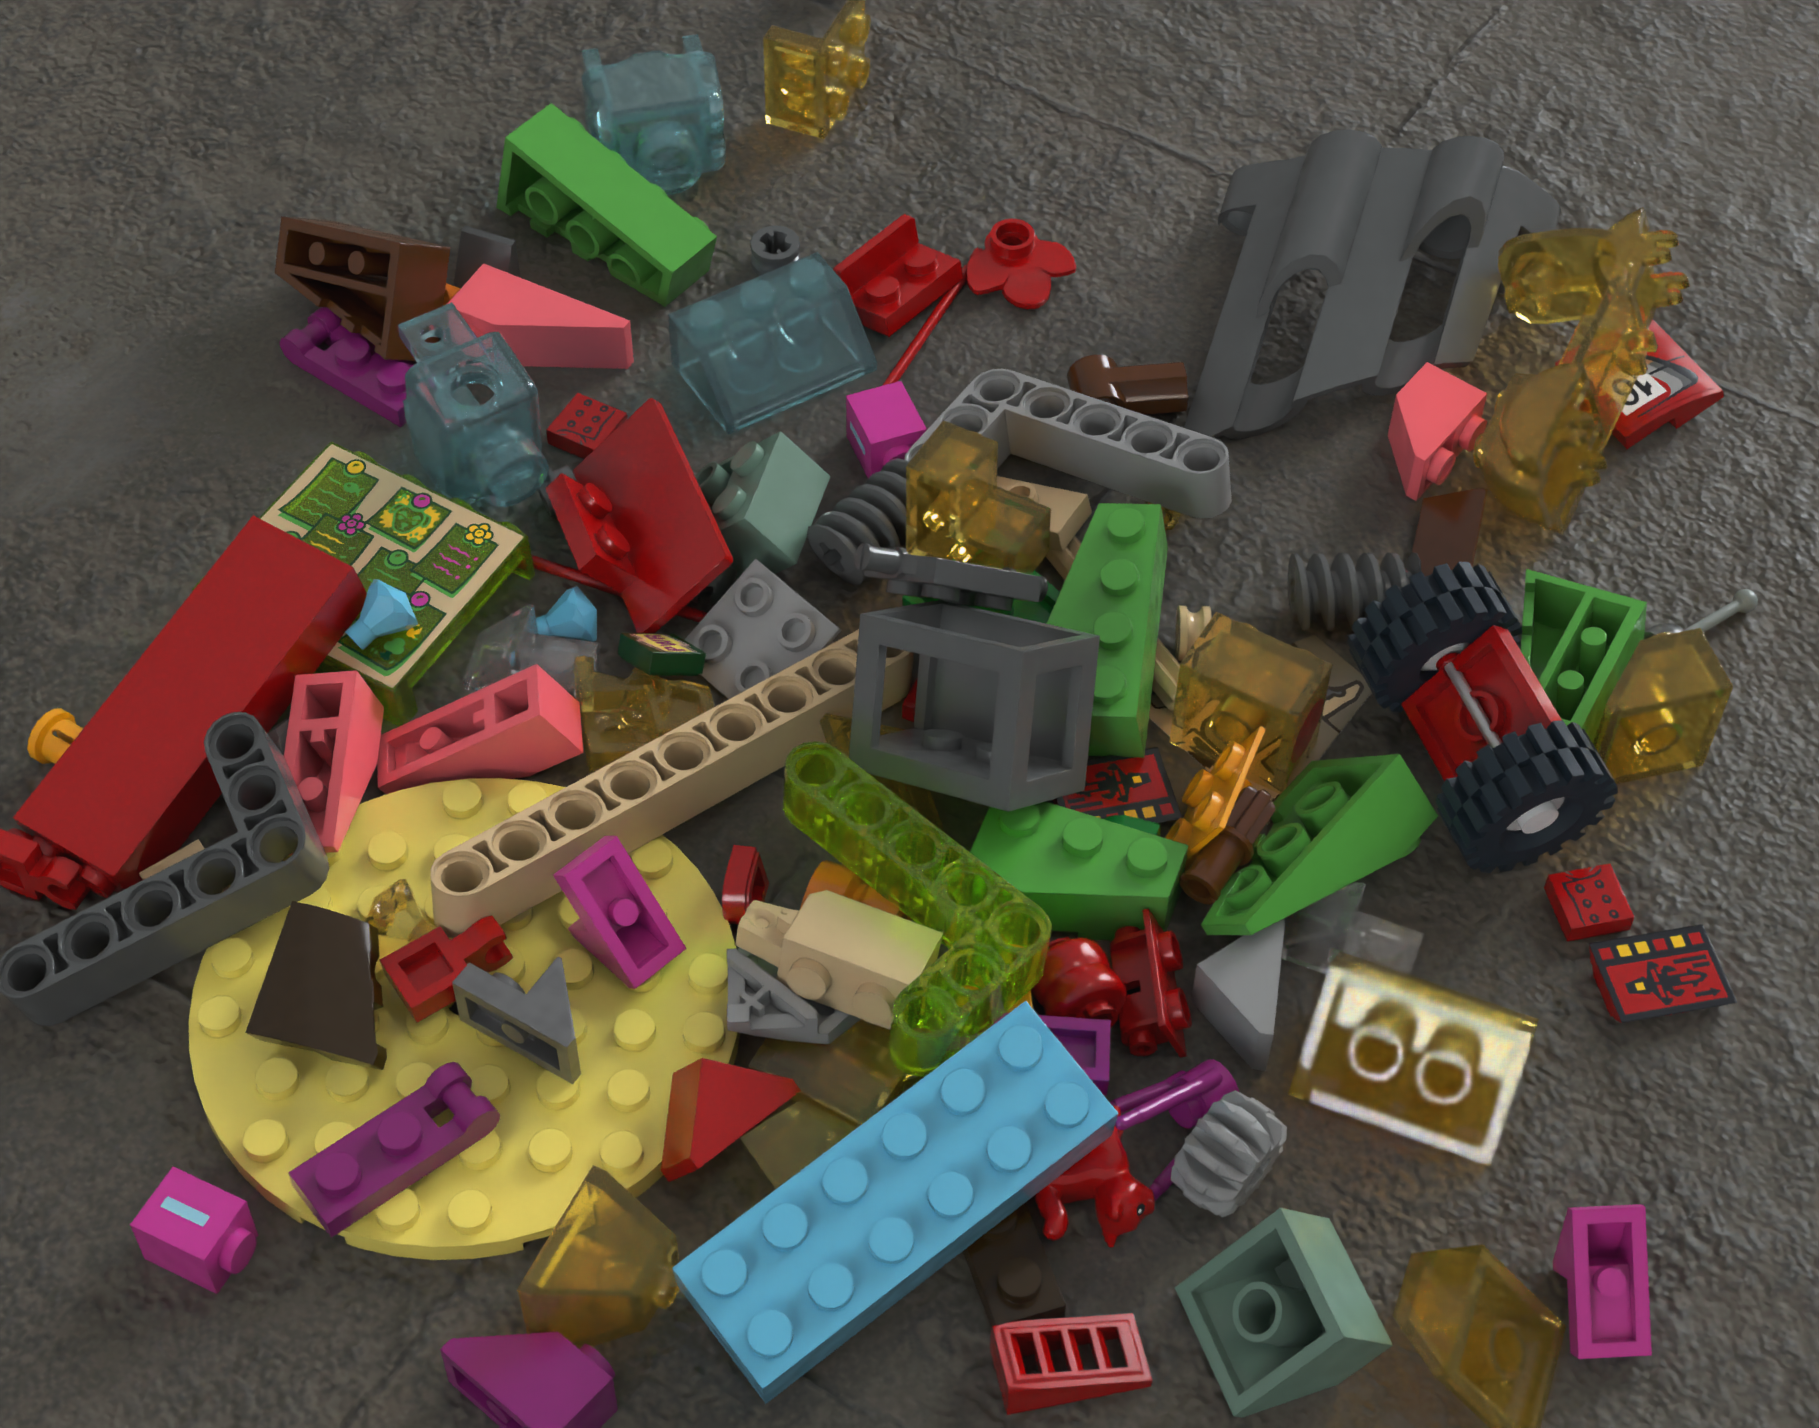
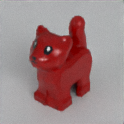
(1101, 1176)

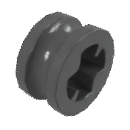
(772, 240)

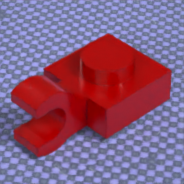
(428, 966)

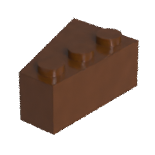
(364, 277)

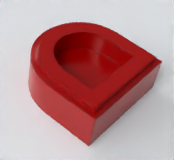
(743, 882)

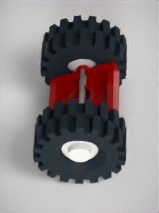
(1506, 757)

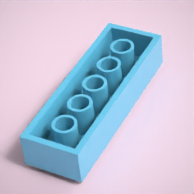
(895, 1201)

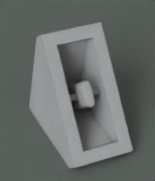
(1240, 992)

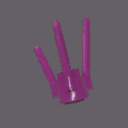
(1185, 1097)

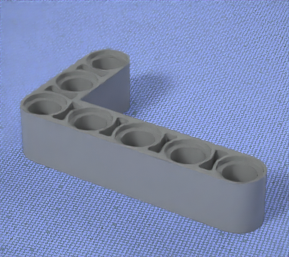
(1094, 441)

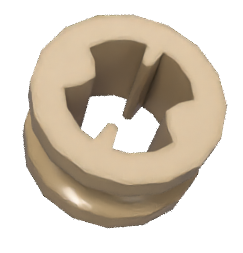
(1188, 628)

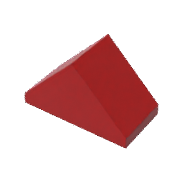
(713, 1108)

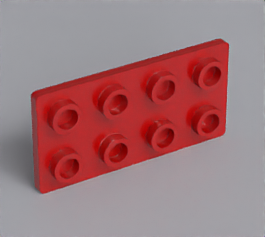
(641, 519)

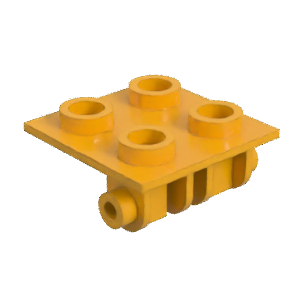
(1213, 795)

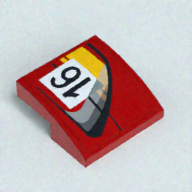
(1668, 392)

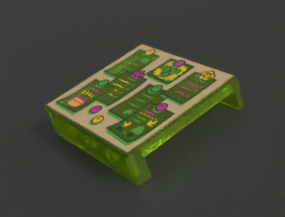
(411, 540)

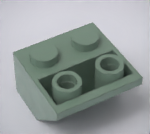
(764, 501)

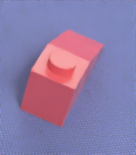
(543, 324)
(491, 733)
(333, 748)

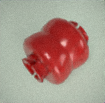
(1079, 982)

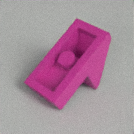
(618, 913)
(1607, 1280)

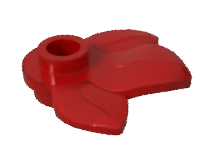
(1018, 264)

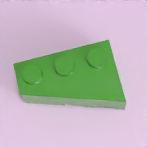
(1578, 643)

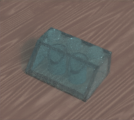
(770, 343)

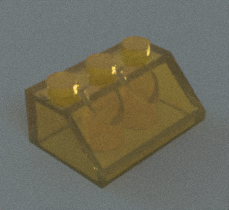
(1413, 1057)

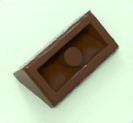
(1449, 528)

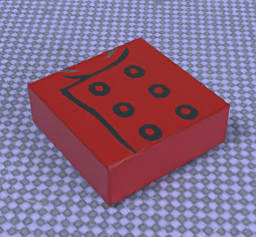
(584, 425)
(1588, 902)

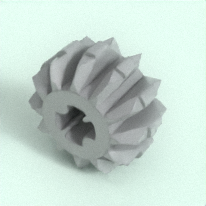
(1228, 1153)

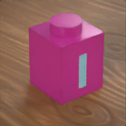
(882, 425)
(195, 1230)

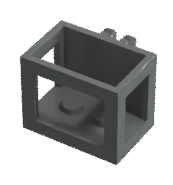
(995, 704)

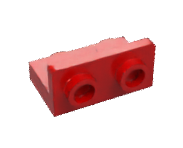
(896, 276)

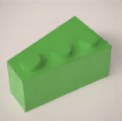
(1083, 868)

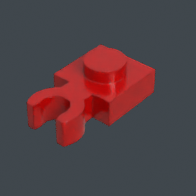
(35, 874)

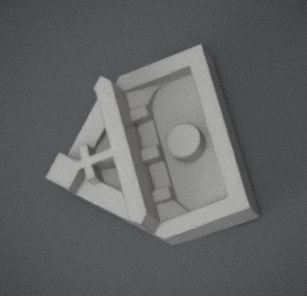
(769, 1009)

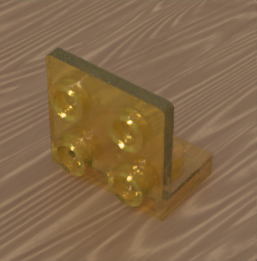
(815, 77)

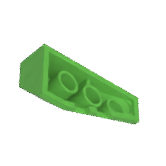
(1326, 833)

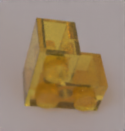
(961, 511)

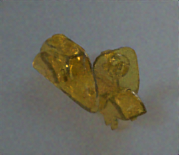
(1557, 423)

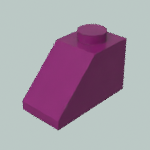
(532, 1380)

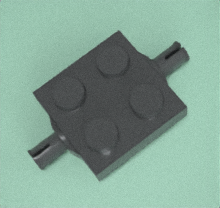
(949, 579)

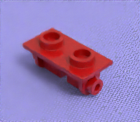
(1160, 1008)

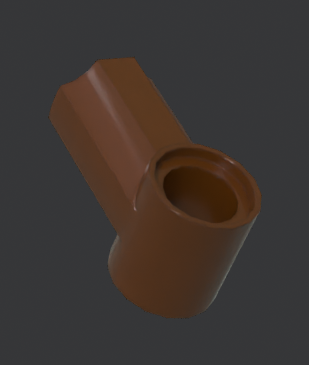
(1136, 388)

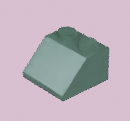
(1282, 1313)

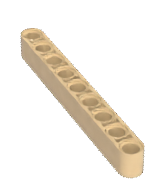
(653, 786)

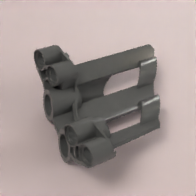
(1358, 222)

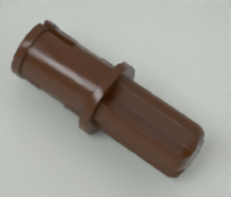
(1229, 848)

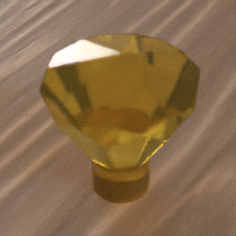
(398, 913)

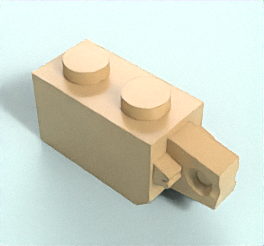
(840, 952)

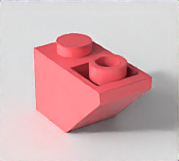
(1432, 425)

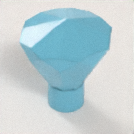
(383, 613)
(570, 617)

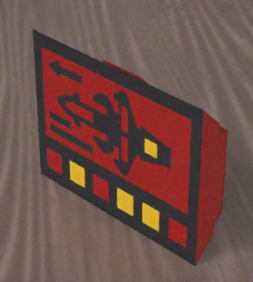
(1127, 788)
(1659, 974)

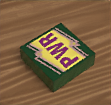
(661, 654)

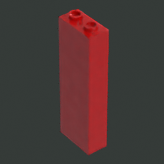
(140, 765)

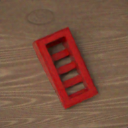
(1049, 1388)

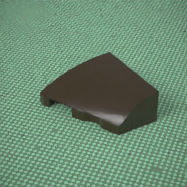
(322, 988)

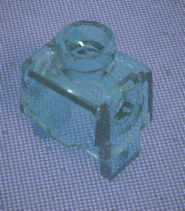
(658, 112)
(465, 445)

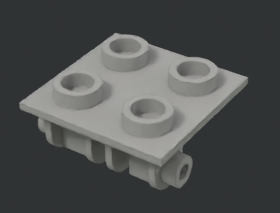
(758, 631)

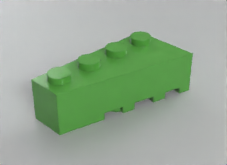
(601, 206)
(1118, 595)

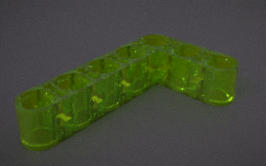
(878, 841)

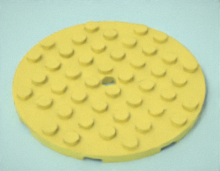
(288, 1103)

